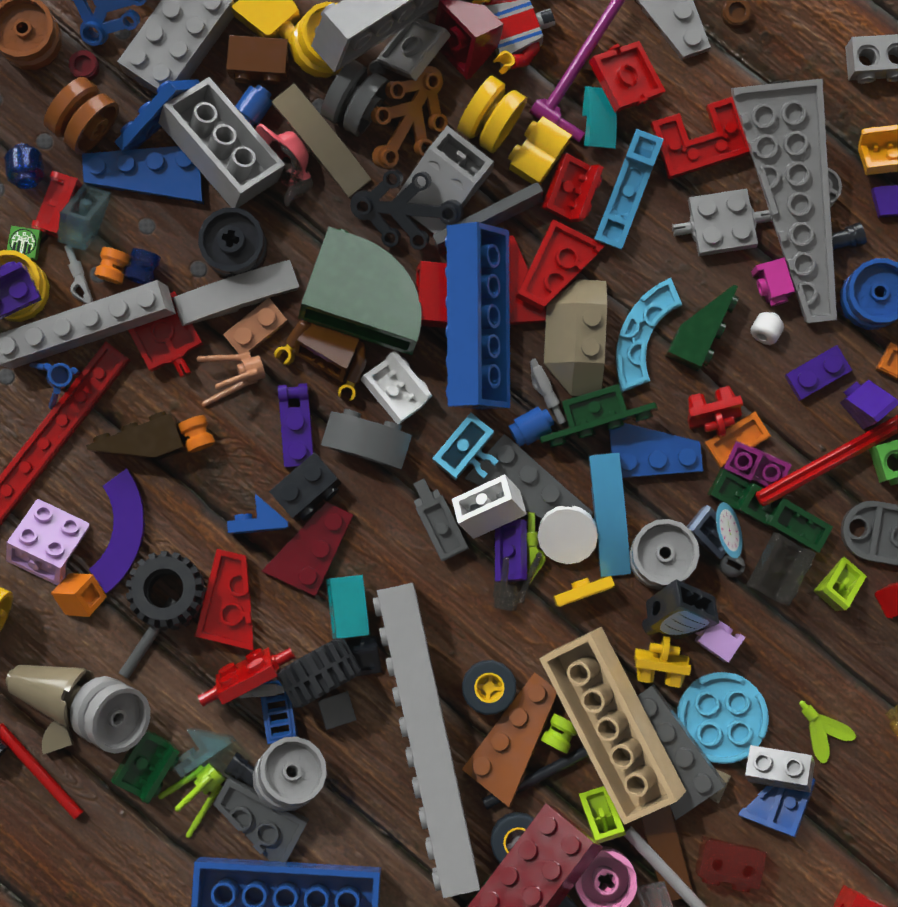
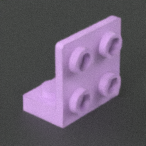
(45, 541)

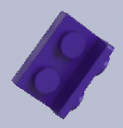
(16, 288)

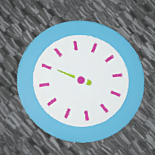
(729, 530)

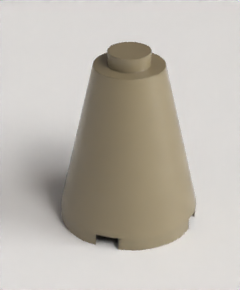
(48, 688)

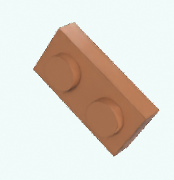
(256, 327)

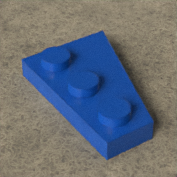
(654, 452)

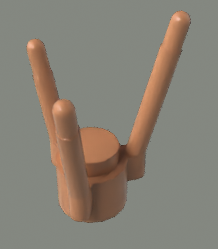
(249, 372)

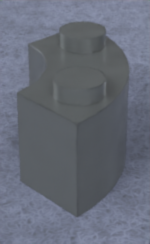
(366, 439)

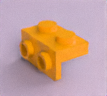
(879, 149)

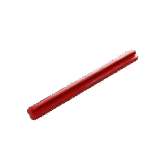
(828, 462)

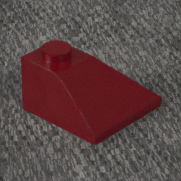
(473, 34)

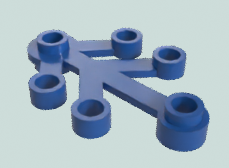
(98, 21)

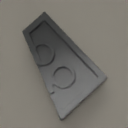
(269, 830)

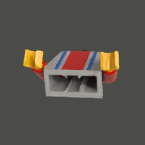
(520, 33)

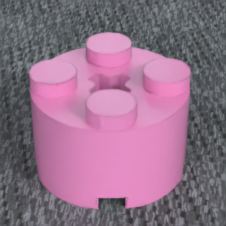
(622, 875)

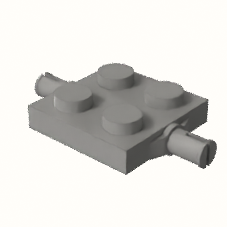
(722, 222)

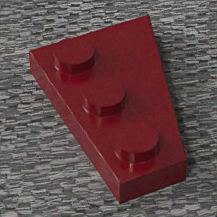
(312, 550)

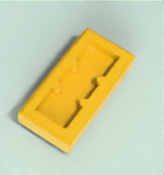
(583, 589)

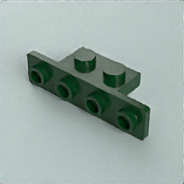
(595, 411)

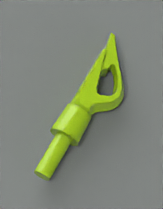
(532, 543)

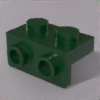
(146, 766)

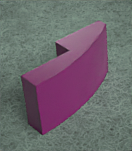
(756, 464)

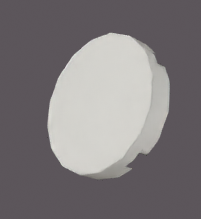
(567, 534)

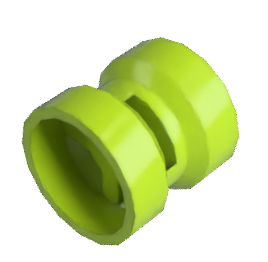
(555, 738)

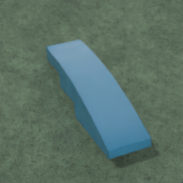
(610, 514)

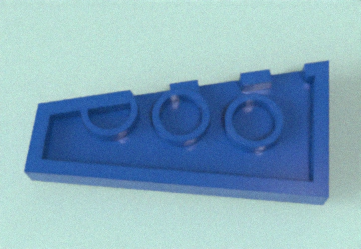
(145, 171)

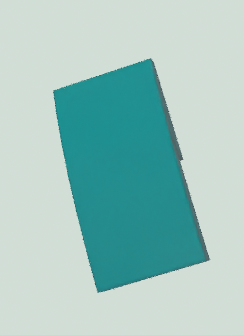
(601, 119)

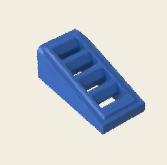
(269, 724)

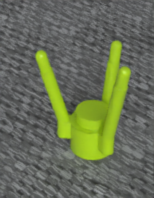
(207, 780)

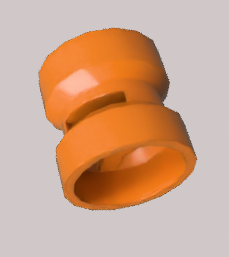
(112, 265)
(195, 432)

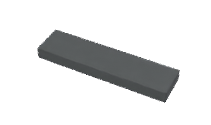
(498, 211)

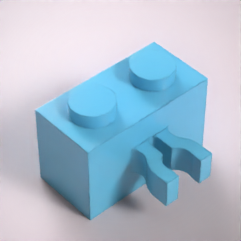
(464, 447)

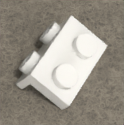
(397, 387)

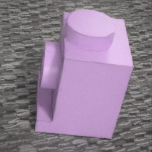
(720, 641)

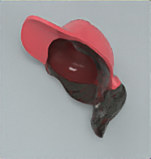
(295, 157)

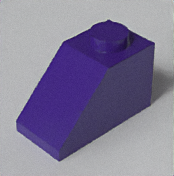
(867, 403)

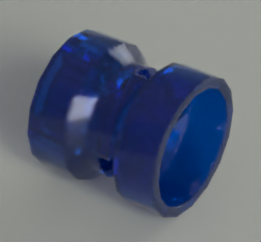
(142, 266)

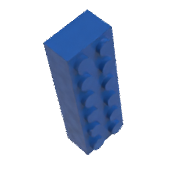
(478, 316)
(282, 884)

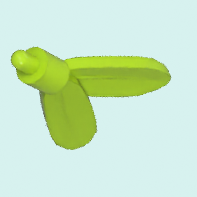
(819, 726)

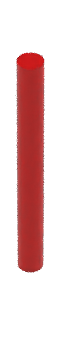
(40, 772)

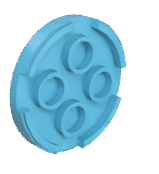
(724, 716)

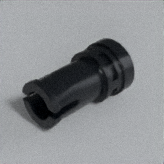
(850, 237)
(240, 769)

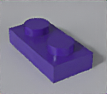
(818, 372)
(511, 543)

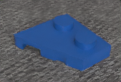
(778, 809)

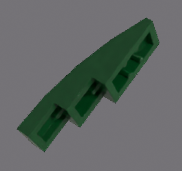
(778, 516)

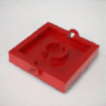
(627, 76)

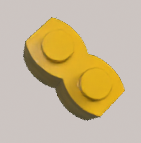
(540, 151)

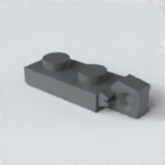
(439, 522)

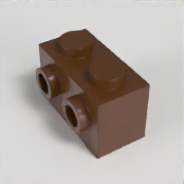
(258, 59)

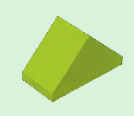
(841, 585)
(601, 815)

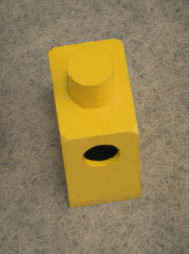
(267, 17)

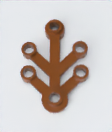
(411, 115)

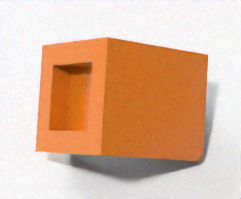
(79, 594)

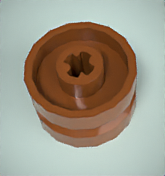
(28, 34)
(81, 115)

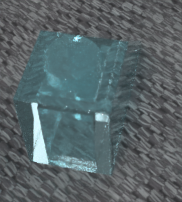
(83, 216)

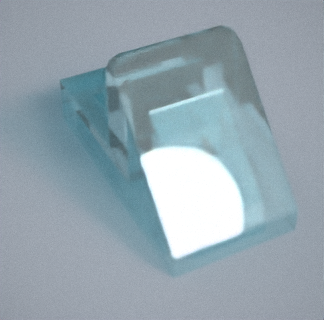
(209, 745)

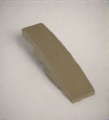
(321, 140)

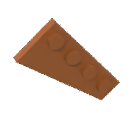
(507, 749)

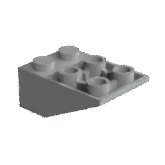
(455, 173)

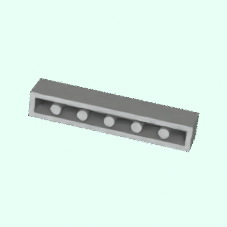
(85, 324)

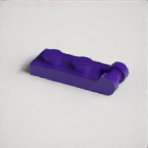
(295, 425)

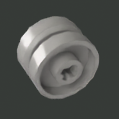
(671, 538)
(110, 714)
(292, 757)

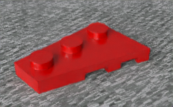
(227, 602)

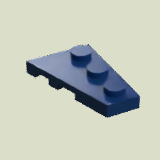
(146, 123)

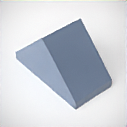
(705, 531)

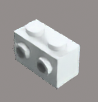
(489, 506)

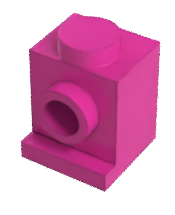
(774, 281)

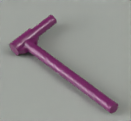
(549, 108)

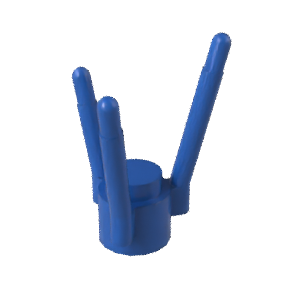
(57, 376)

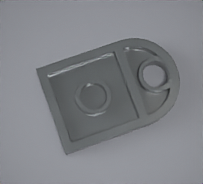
(880, 534)

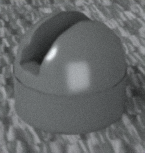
(730, 571)

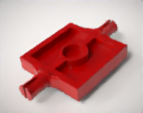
(166, 342)
(246, 675)

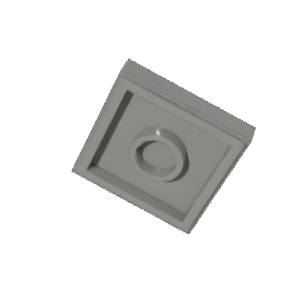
(413, 48)

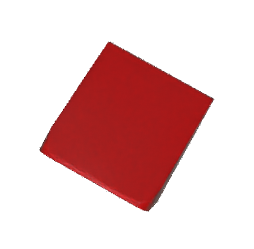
(888, 599)

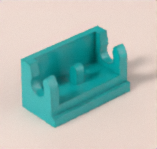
(347, 606)

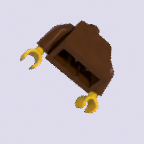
(329, 351)

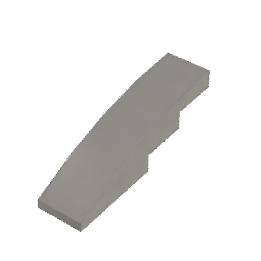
(235, 293)

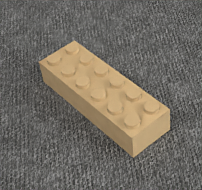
(613, 726)

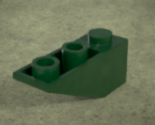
(695, 336)

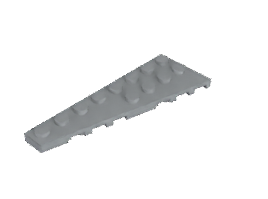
(790, 157)

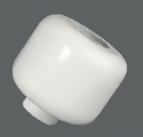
(767, 328)

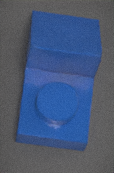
(266, 520)

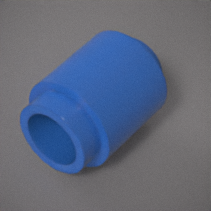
(254, 104)
(531, 426)

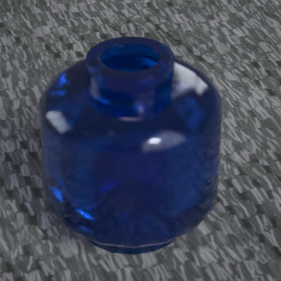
(24, 166)

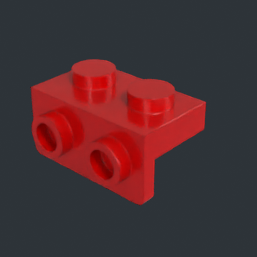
(572, 188)

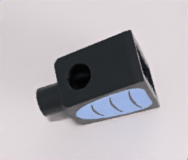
(680, 611)

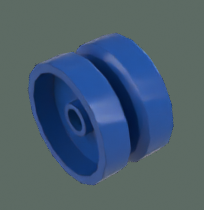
(858, 294)

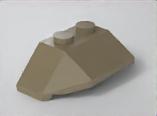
(577, 336)

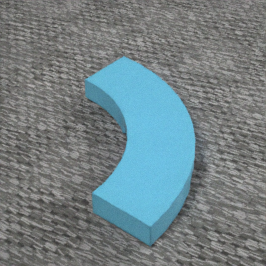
(636, 331)

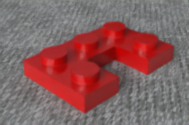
(686, 155)

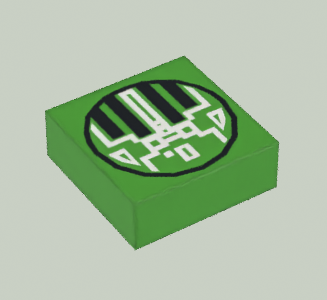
(25, 241)

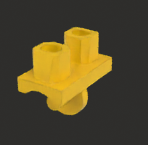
(662, 658)

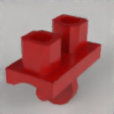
(716, 414)

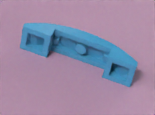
(628, 189)

